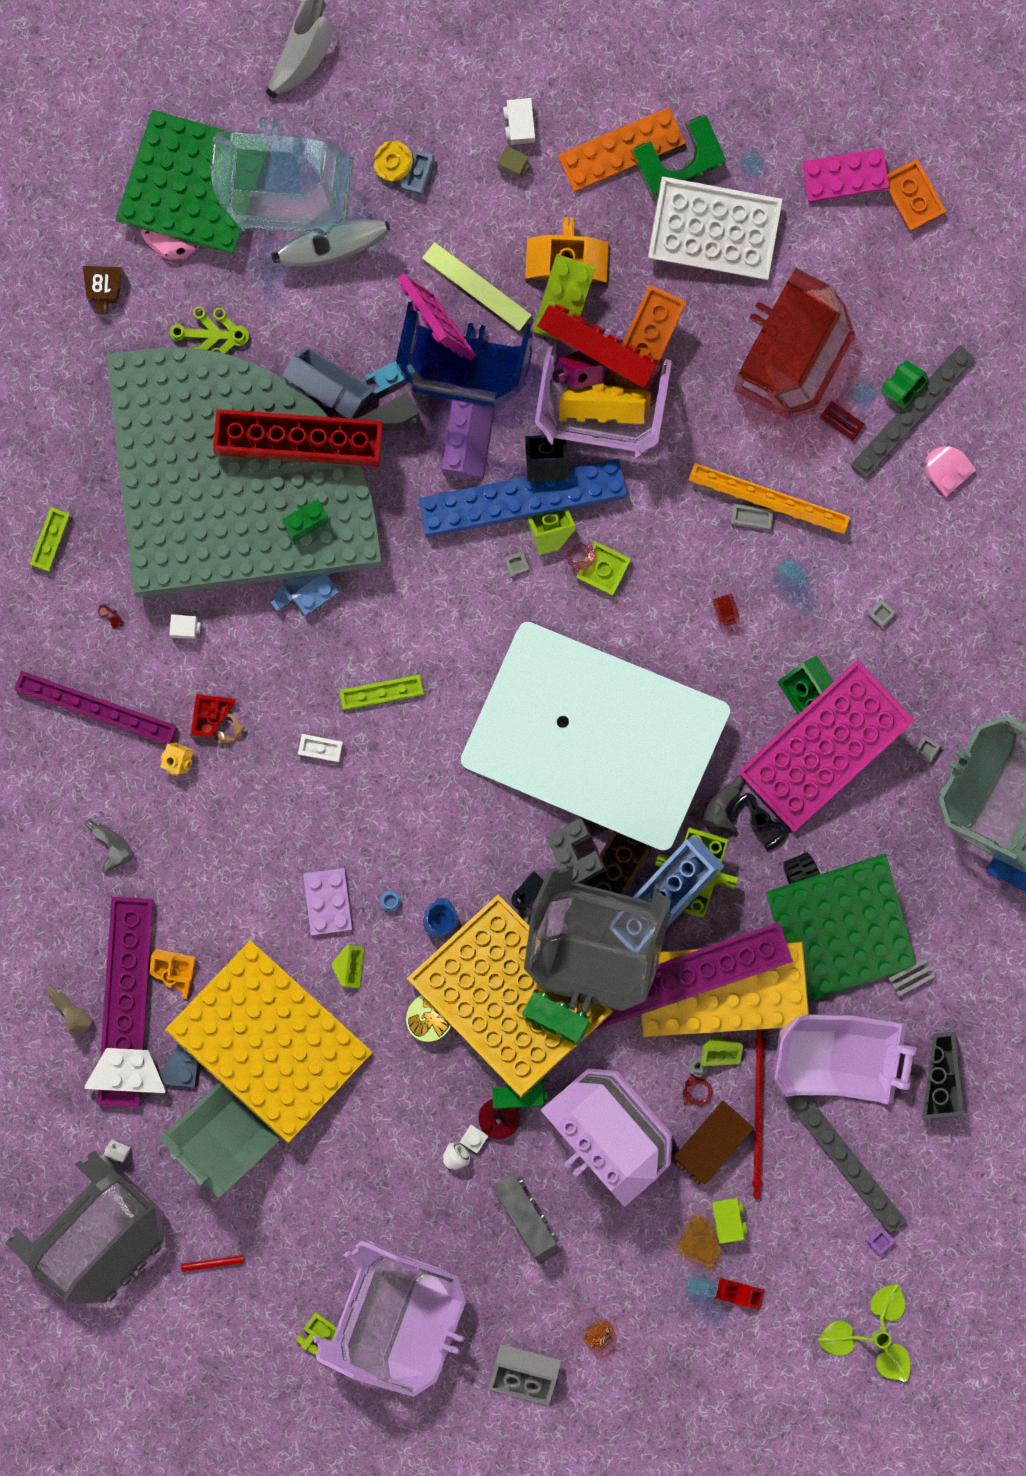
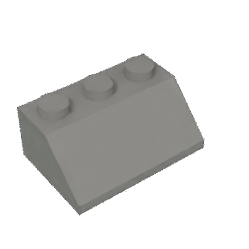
(524, 1375)

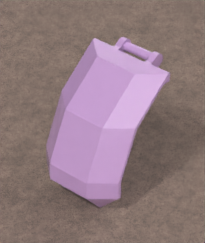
(842, 1057)

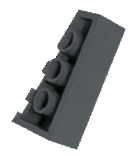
(943, 1086)
(526, 1218)

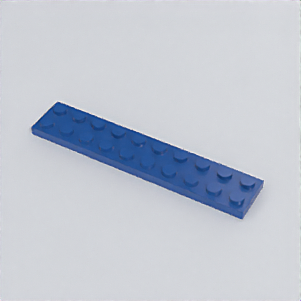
(521, 498)

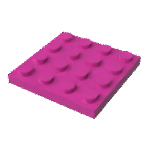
(436, 317)

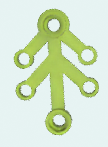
(213, 334)

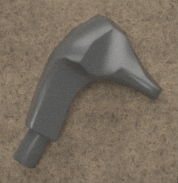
(715, 813)
(119, 849)

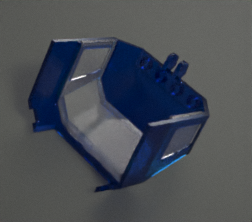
(436, 371)

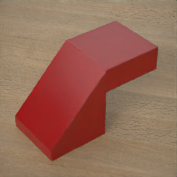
(739, 1293)

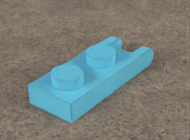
(385, 378)

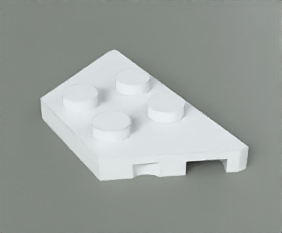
(126, 1072)

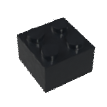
(546, 460)

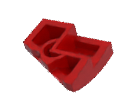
(209, 713)

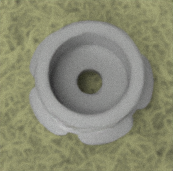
(692, 1067)

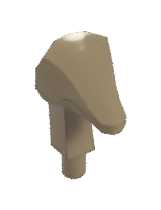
(77, 1019)

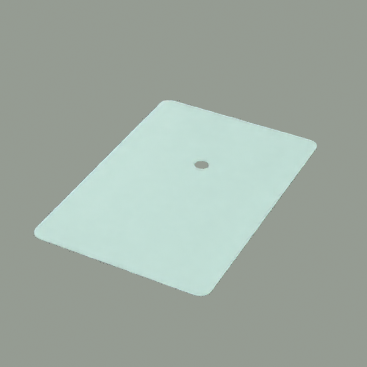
(629, 743)

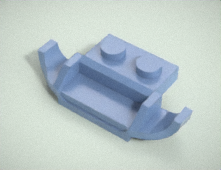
(307, 592)

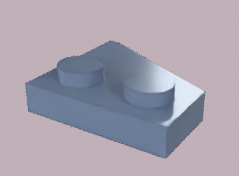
(418, 175)
(180, 1069)

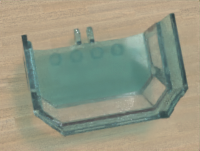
(280, 180)

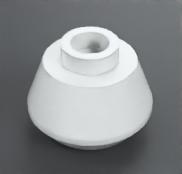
(456, 1156)

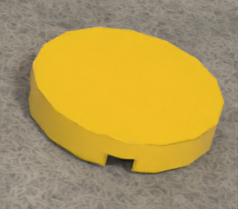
(393, 161)

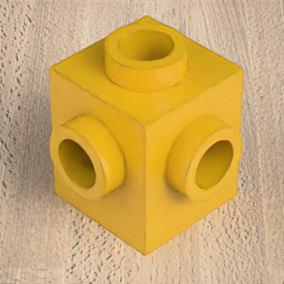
(176, 759)

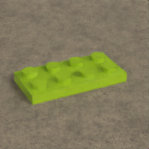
(566, 286)

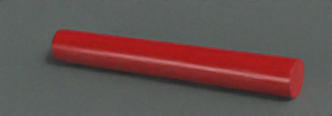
(212, 1263)

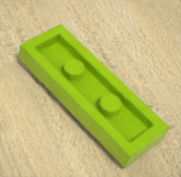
(50, 539)

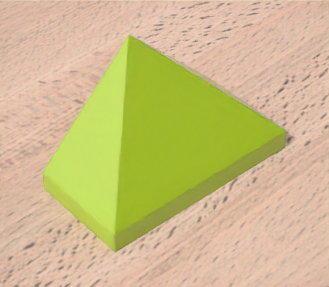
(349, 966)
(721, 1052)

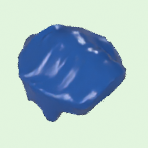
(440, 919)

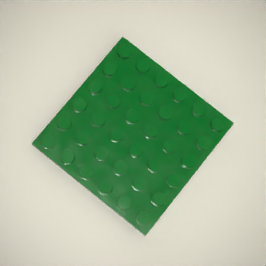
(173, 187)
(846, 925)

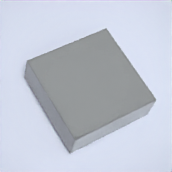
(516, 564)
(882, 613)
(927, 749)

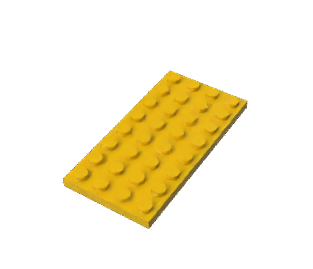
(748, 1004)

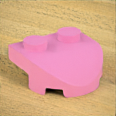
(947, 468)

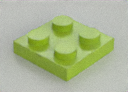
(605, 570)

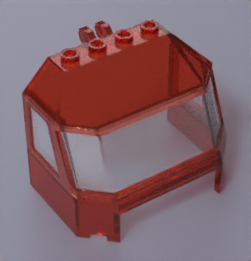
(796, 347)

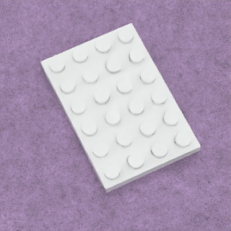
(714, 228)

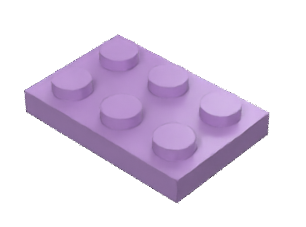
(327, 901)

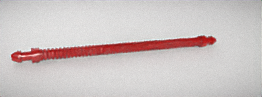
(759, 1042)

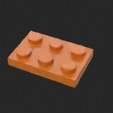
(914, 195)

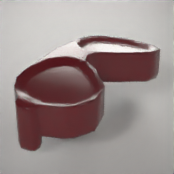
(115, 620)

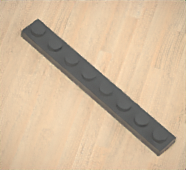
(911, 414)
(847, 1162)

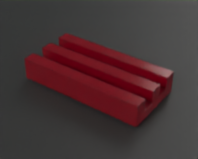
(827, 411)

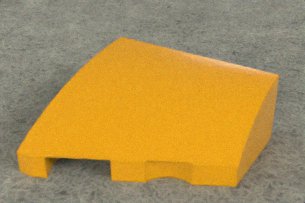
(168, 967)

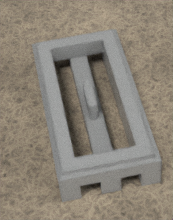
(927, 969)

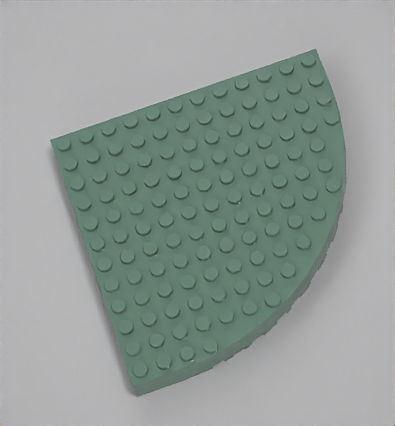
(219, 518)

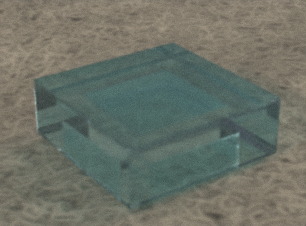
(751, 162)
(862, 392)

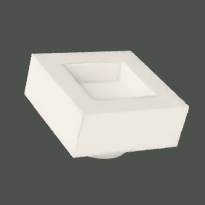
(473, 1139)
(116, 1151)

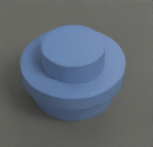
(390, 901)

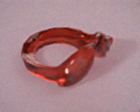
(688, 1098)

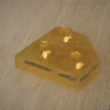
(699, 1241)

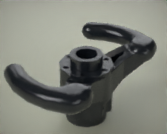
(750, 800)

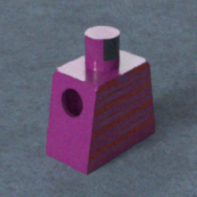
(578, 371)

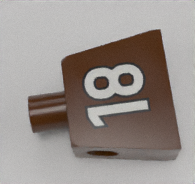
(102, 286)

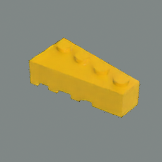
(605, 404)

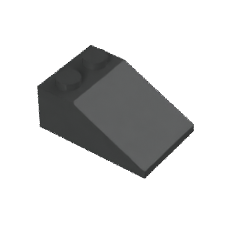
(396, 414)

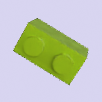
(728, 1220)

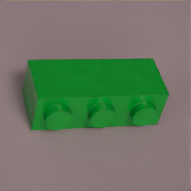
(556, 1018)

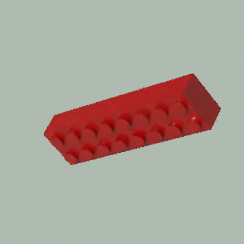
(297, 438)

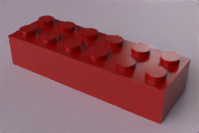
(599, 346)

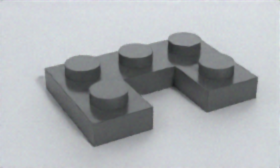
(562, 846)

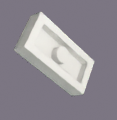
(320, 748)

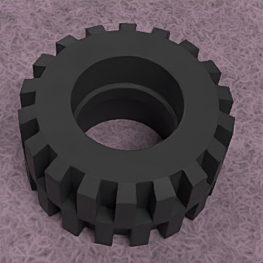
(800, 868)

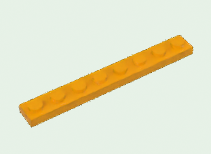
(769, 498)

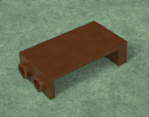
(713, 1143)

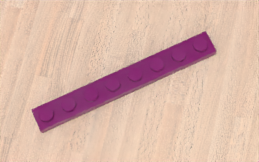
(95, 707)

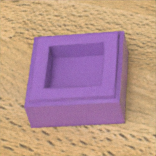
(880, 1241)

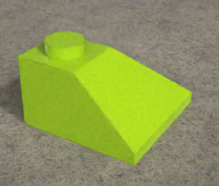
(551, 530)

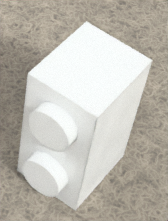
(520, 121)

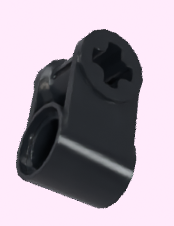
(530, 888)

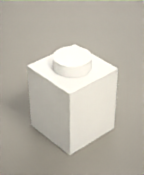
(184, 626)

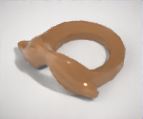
(238, 728)

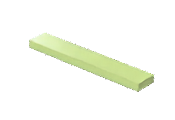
(476, 287)

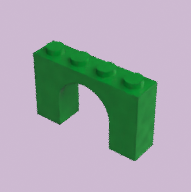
(706, 155)
(507, 1098)

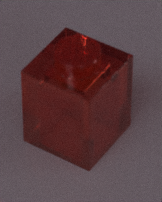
(725, 610)

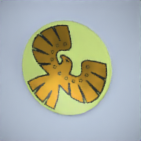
(425, 1021)

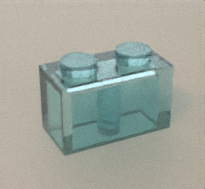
(791, 573)
(700, 1286)

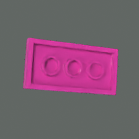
(845, 175)

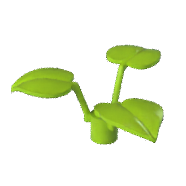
(892, 1363)

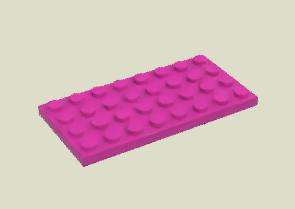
(826, 745)

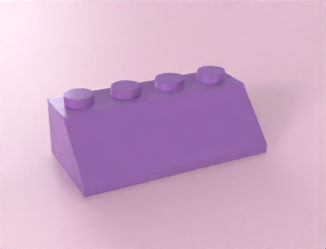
(467, 439)

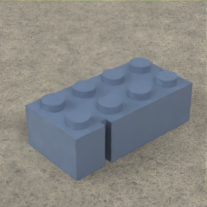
(327, 383)

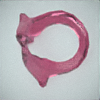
(579, 565)

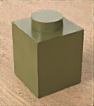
(513, 162)

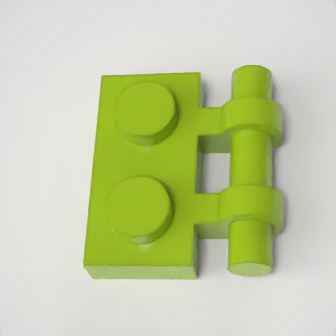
(318, 1327)

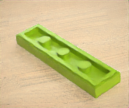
(381, 692)

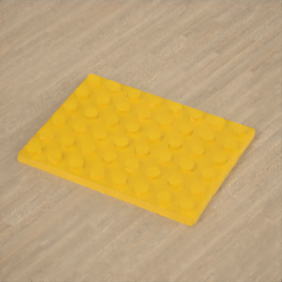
(482, 990)
(268, 1041)

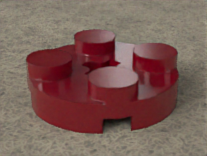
(488, 1124)

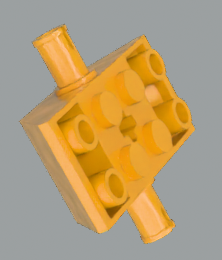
(543, 250)

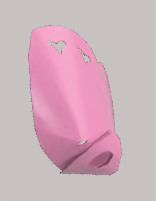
(167, 245)

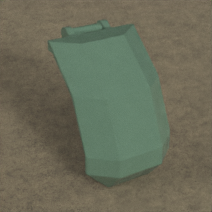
(219, 1140)

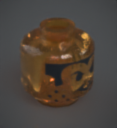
(598, 1335)

